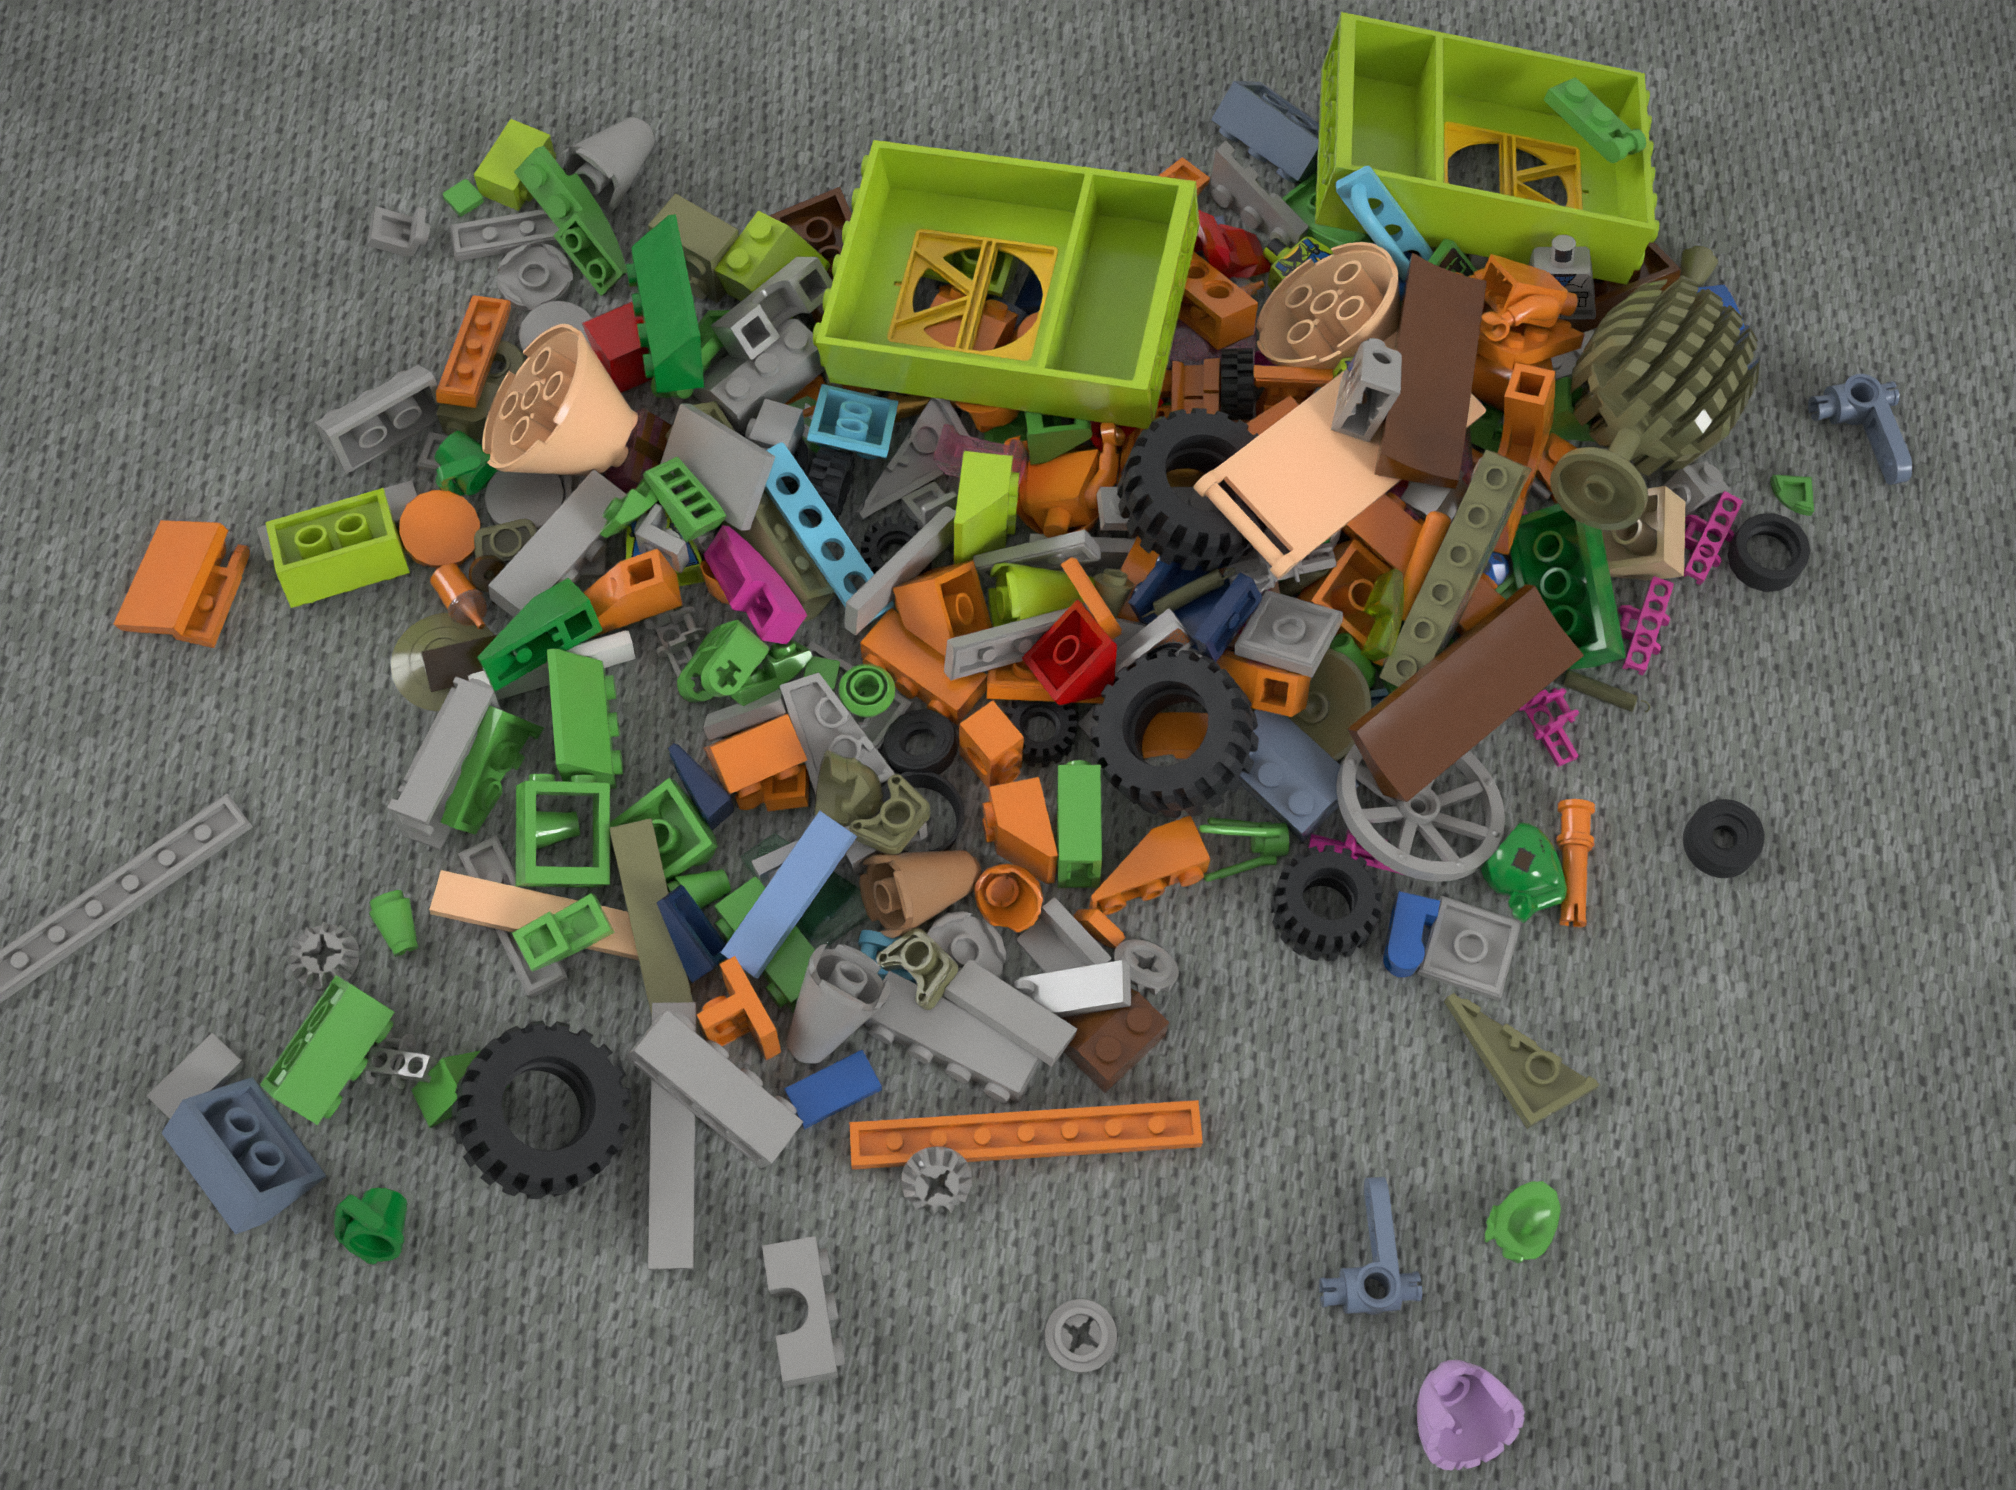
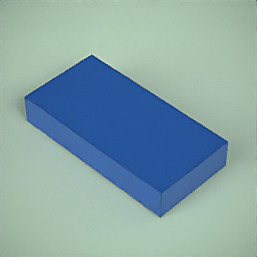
(833, 1089)

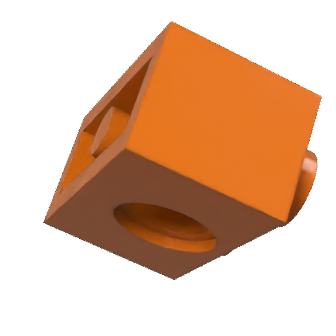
(991, 745)

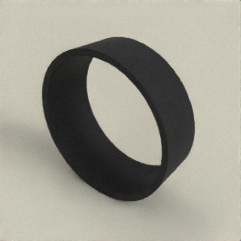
(945, 788)

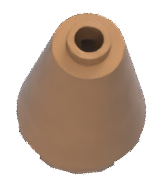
(915, 886)

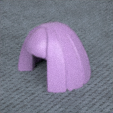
(1466, 1415)

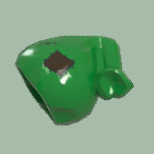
(1526, 871)

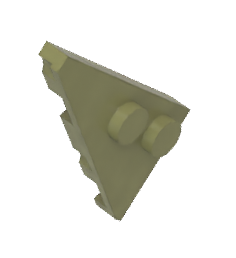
(1526, 1074)

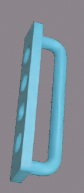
(1365, 184)
(814, 538)

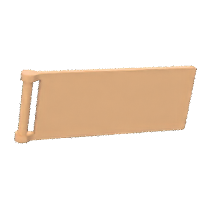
(1303, 478)

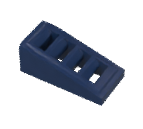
(703, 790)
(691, 933)

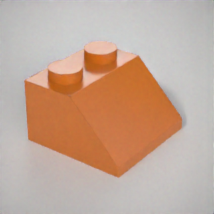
(994, 326)
(943, 604)
(756, 755)
(1021, 827)

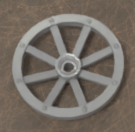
(1422, 815)

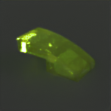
(1385, 605)

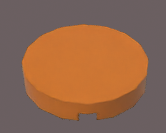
(438, 528)

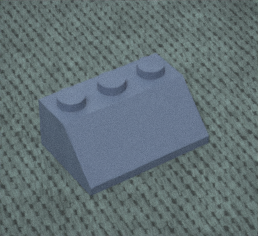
(1270, 128)
(1291, 775)
(241, 1153)

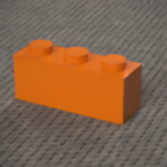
(920, 669)

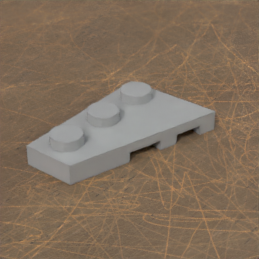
(1241, 191)
(826, 724)

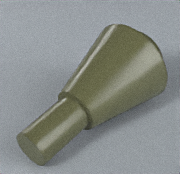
(1698, 264)
(1113, 589)

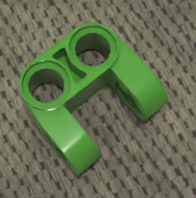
(724, 655)

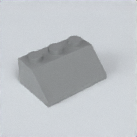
(774, 374)
(381, 418)

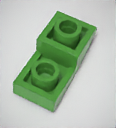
(630, 508)
(778, 666)

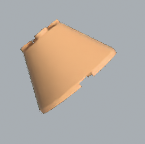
(1331, 307)
(558, 411)

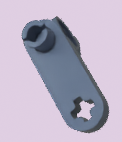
(1875, 414)
(1349, 1288)

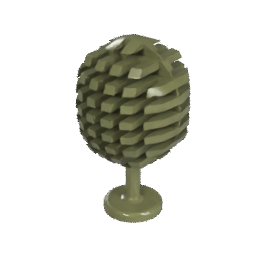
(1660, 387)

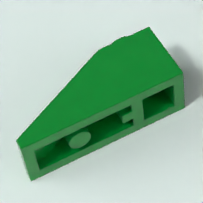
(550, 620)

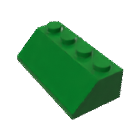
(666, 309)
(1574, 580)

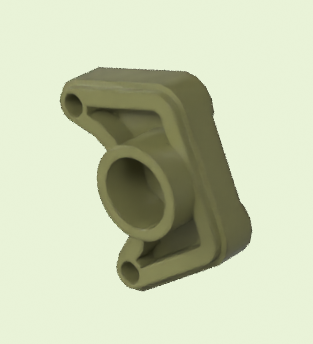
(503, 539)
(897, 820)
(924, 961)

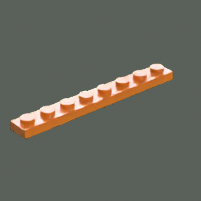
(1029, 1133)

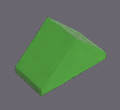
(439, 1094)

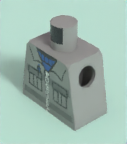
(1572, 269)
(1378, 375)

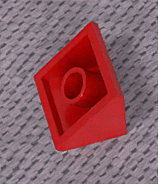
(618, 346)
(1074, 657)

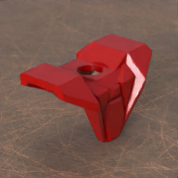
(1230, 249)

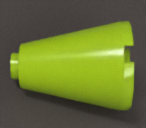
(1028, 592)

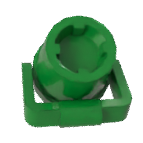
(465, 463)
(372, 1225)

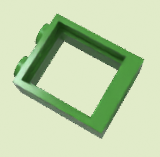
(1079, 825)
(574, 877)

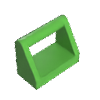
(1051, 442)

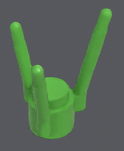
(1265, 838)

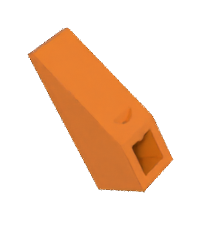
(634, 591)
(1266, 685)
(1161, 859)

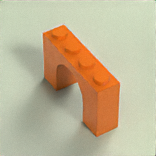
(1525, 432)

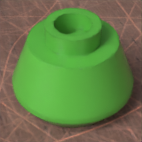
(866, 690)

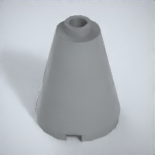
(610, 160)
(834, 1001)

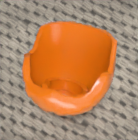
(1009, 897)

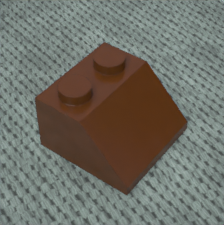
(1115, 1039)

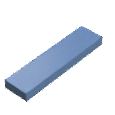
(789, 894)

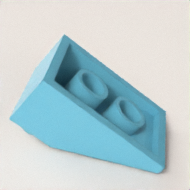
(853, 422)

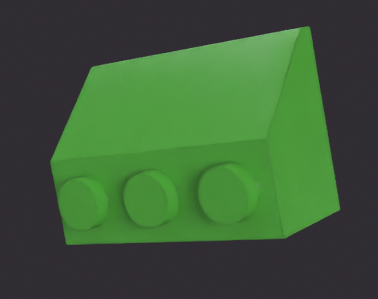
(583, 717)
(328, 1051)

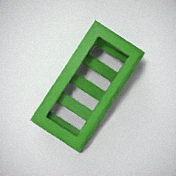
(688, 526)

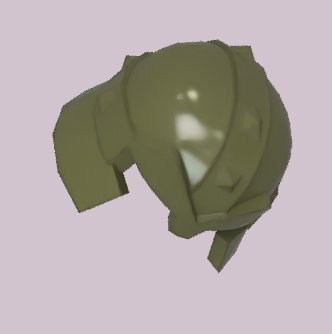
(847, 789)

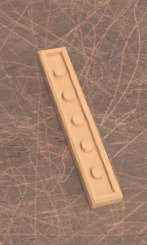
(513, 907)

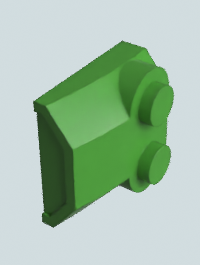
(678, 827)

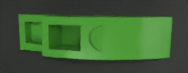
(580, 221)

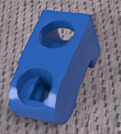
(1403, 943)

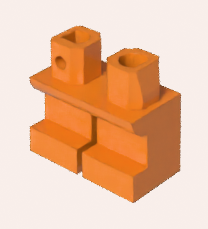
(1192, 387)

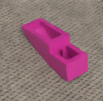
(754, 587)

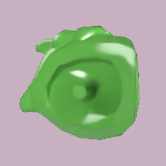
(1525, 1221)

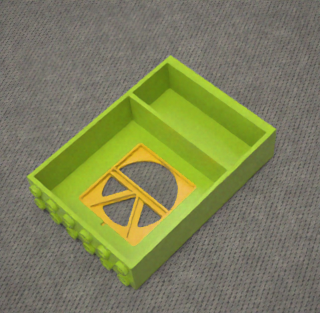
(1419, 95)
(1099, 240)

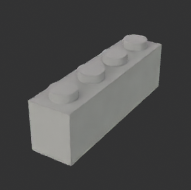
(558, 547)
(954, 1040)
(715, 1089)

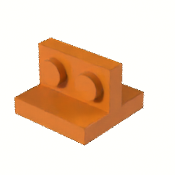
(739, 1014)

